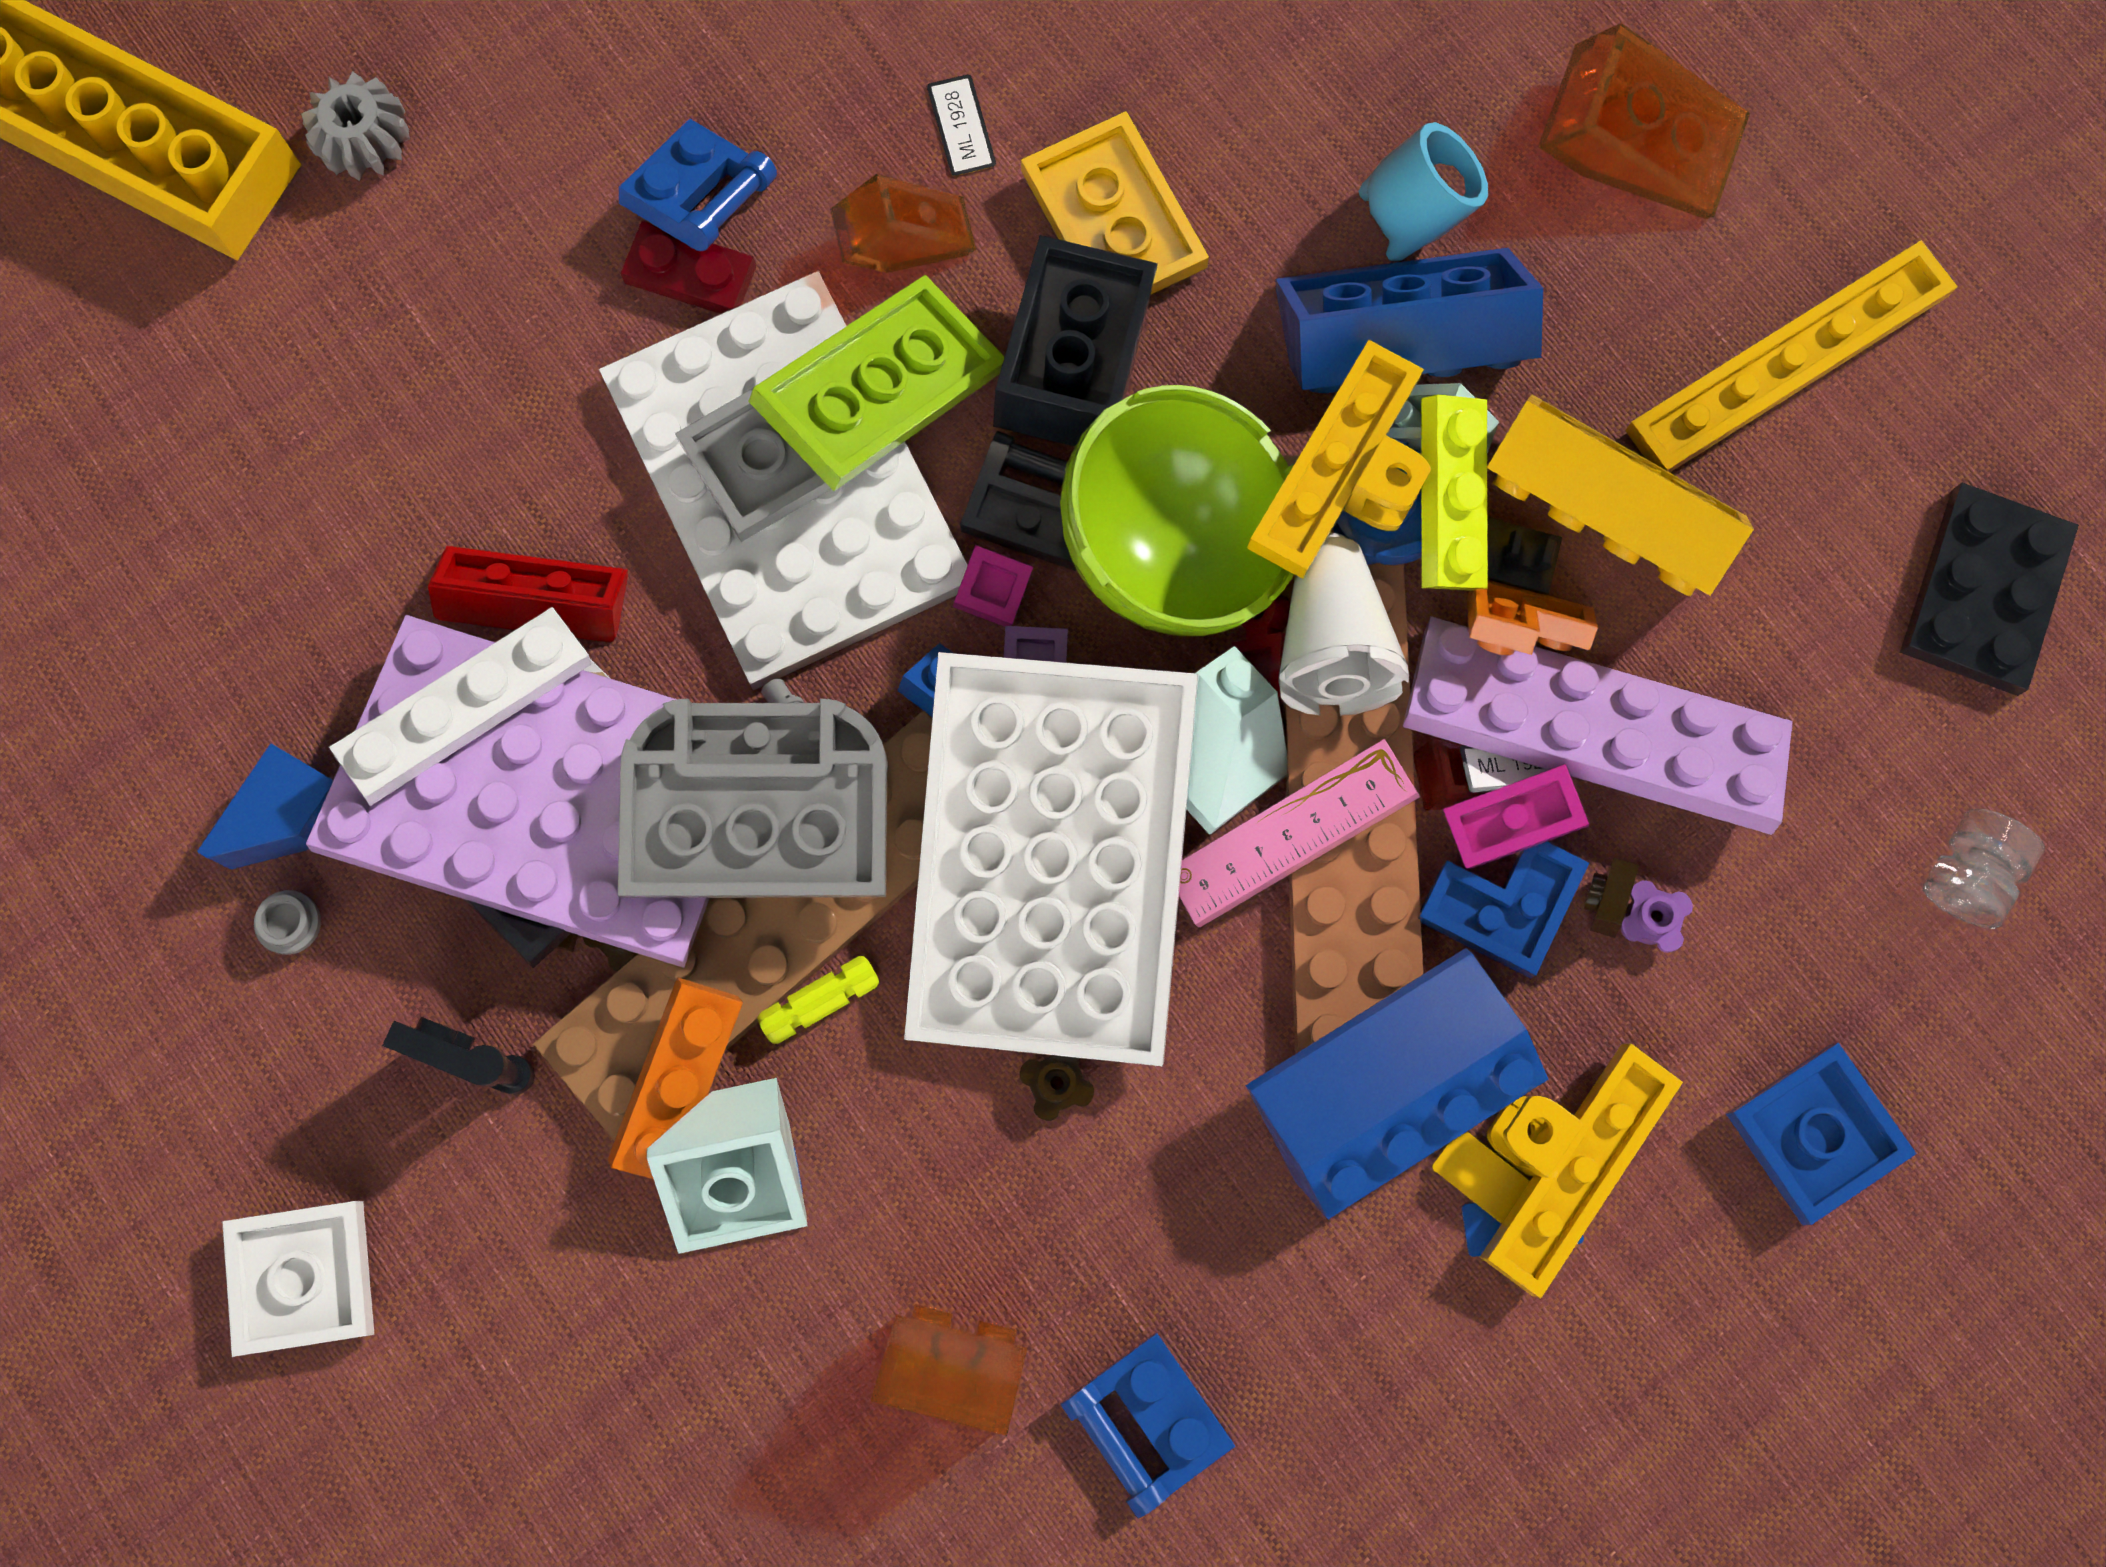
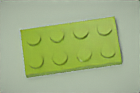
(877, 382)

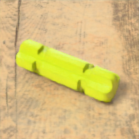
(818, 1000)

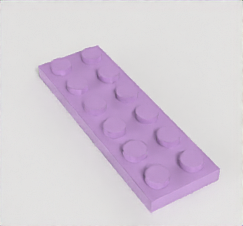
(1603, 727)

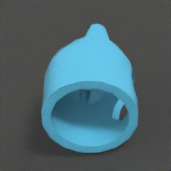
(1411, 197)

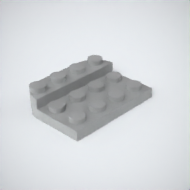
(753, 803)

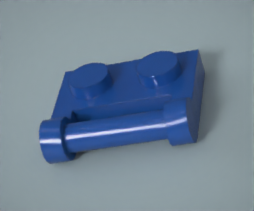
(684, 173)
(1166, 1411)

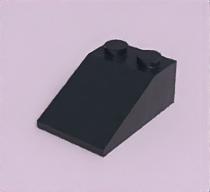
(1072, 340)

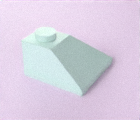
(1235, 740)
(729, 1169)

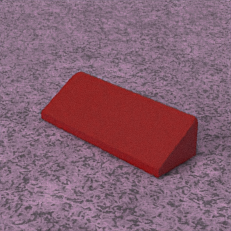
(514, 589)

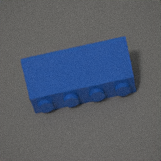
(1427, 310)
(1397, 1083)

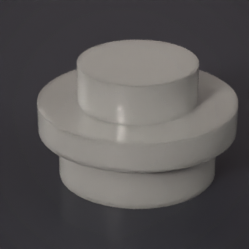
(287, 922)

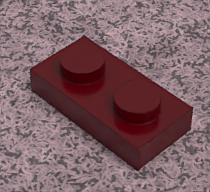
(705, 279)

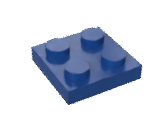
(1821, 1134)

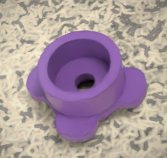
(1638, 921)

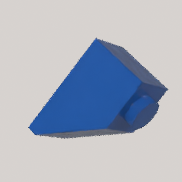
(268, 813)

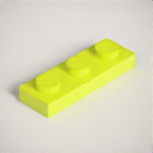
(1454, 493)

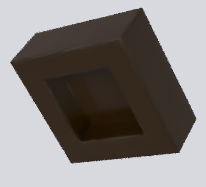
(1610, 896)

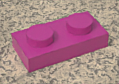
(1516, 817)

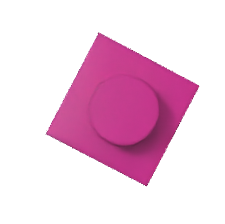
(992, 586)

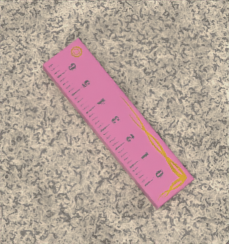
(1294, 832)

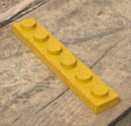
(1791, 358)

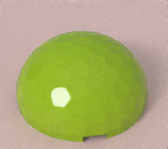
(1166, 510)

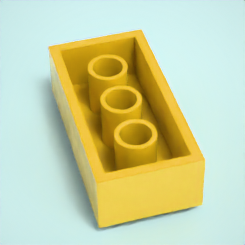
(1620, 496)

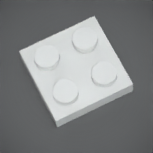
(297, 1278)

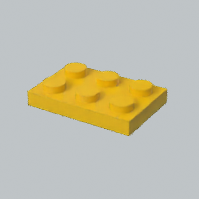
(1113, 198)

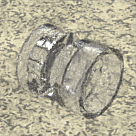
(1986, 863)

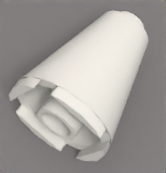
(1339, 637)

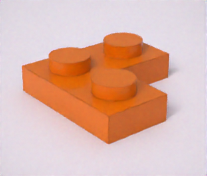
(1516, 618)

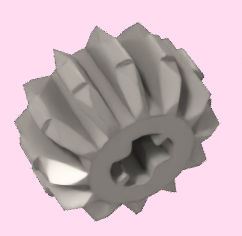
(355, 126)

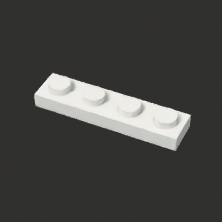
(460, 706)

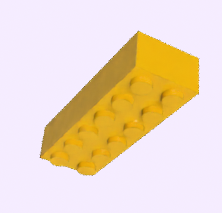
(137, 130)

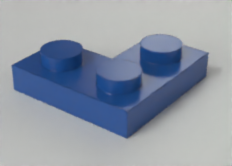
(1511, 921)

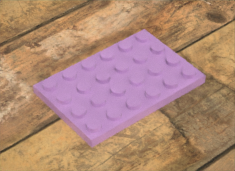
(515, 814)

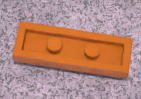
(675, 1070)

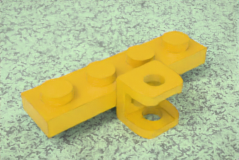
(1347, 464)
(1571, 1163)

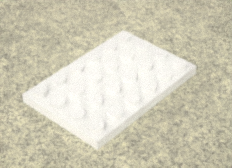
(826, 569)
(1051, 858)

